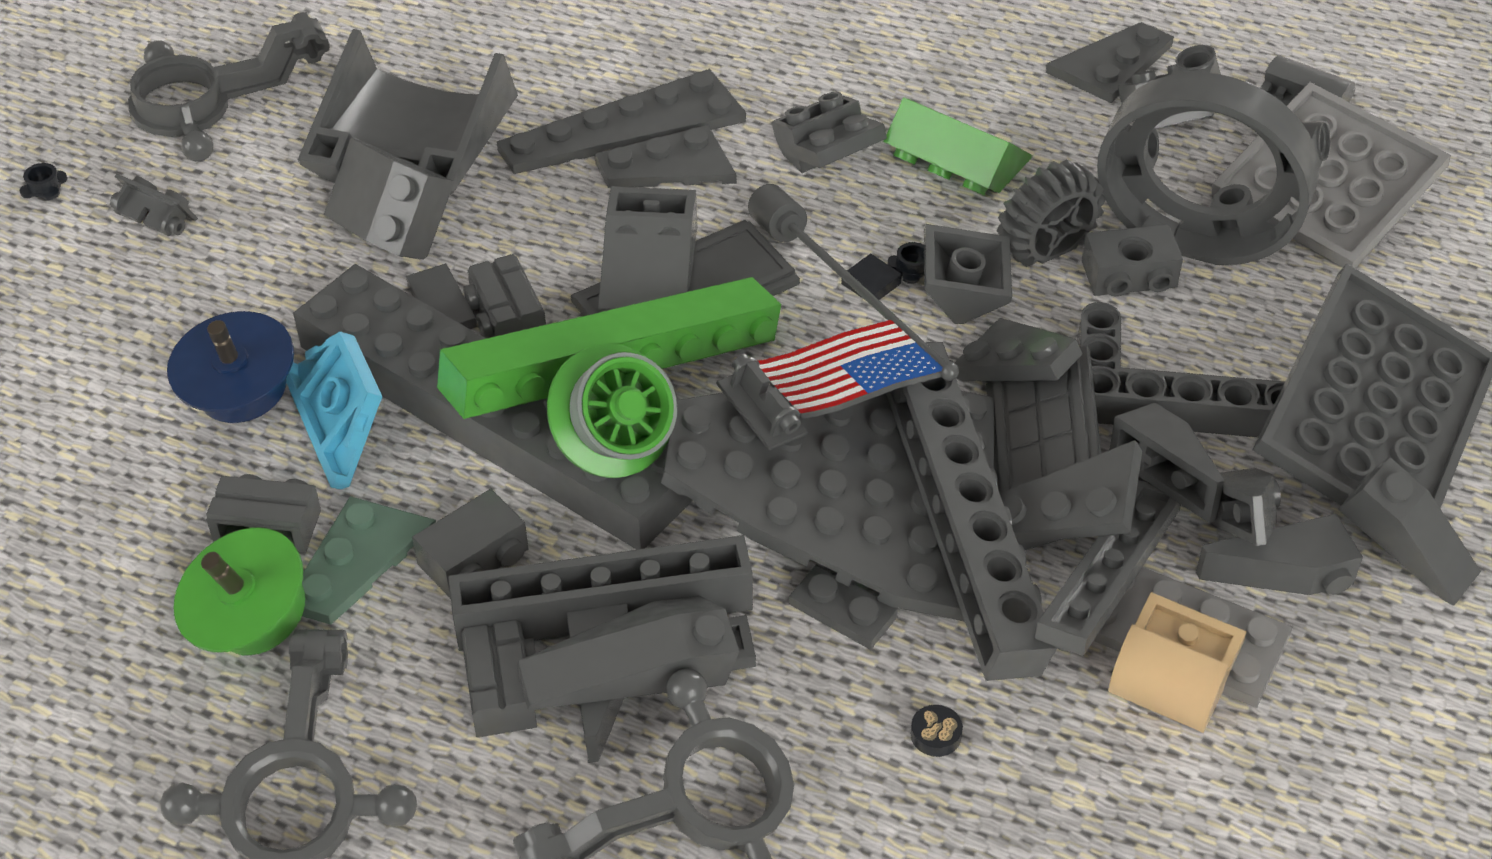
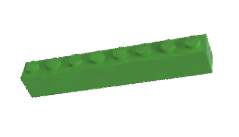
(667, 330)

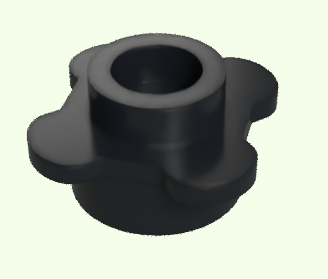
(42, 181)
(909, 261)

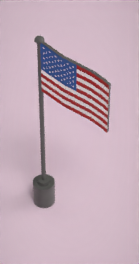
(852, 363)

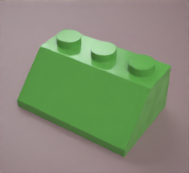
(954, 148)

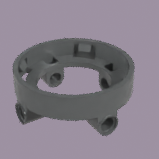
(1233, 226)

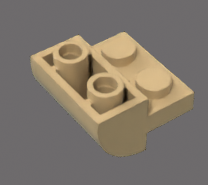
(1176, 661)

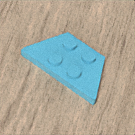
(336, 404)

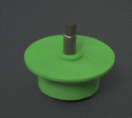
(241, 593)

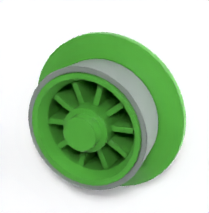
(611, 410)

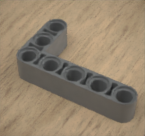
(1203, 401)

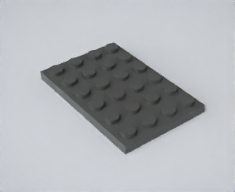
(1374, 387)

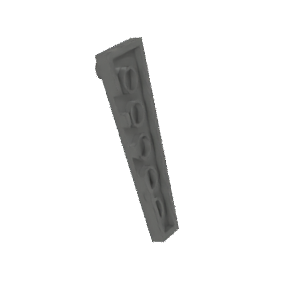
(633, 119)

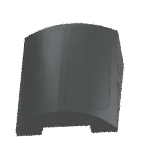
(404, 118)

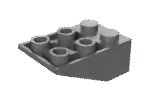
(647, 245)

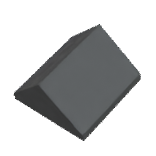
(966, 271)

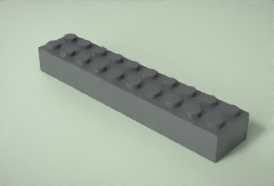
(402, 350)

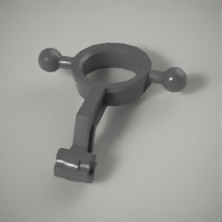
(224, 82)
(313, 660)
(602, 827)

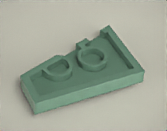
(355, 554)

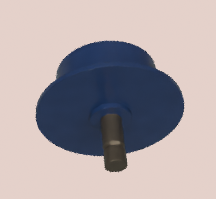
(232, 366)

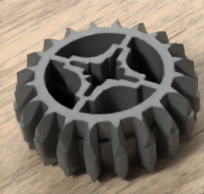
(1051, 212)

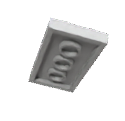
(1263, 639)

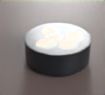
(936, 730)

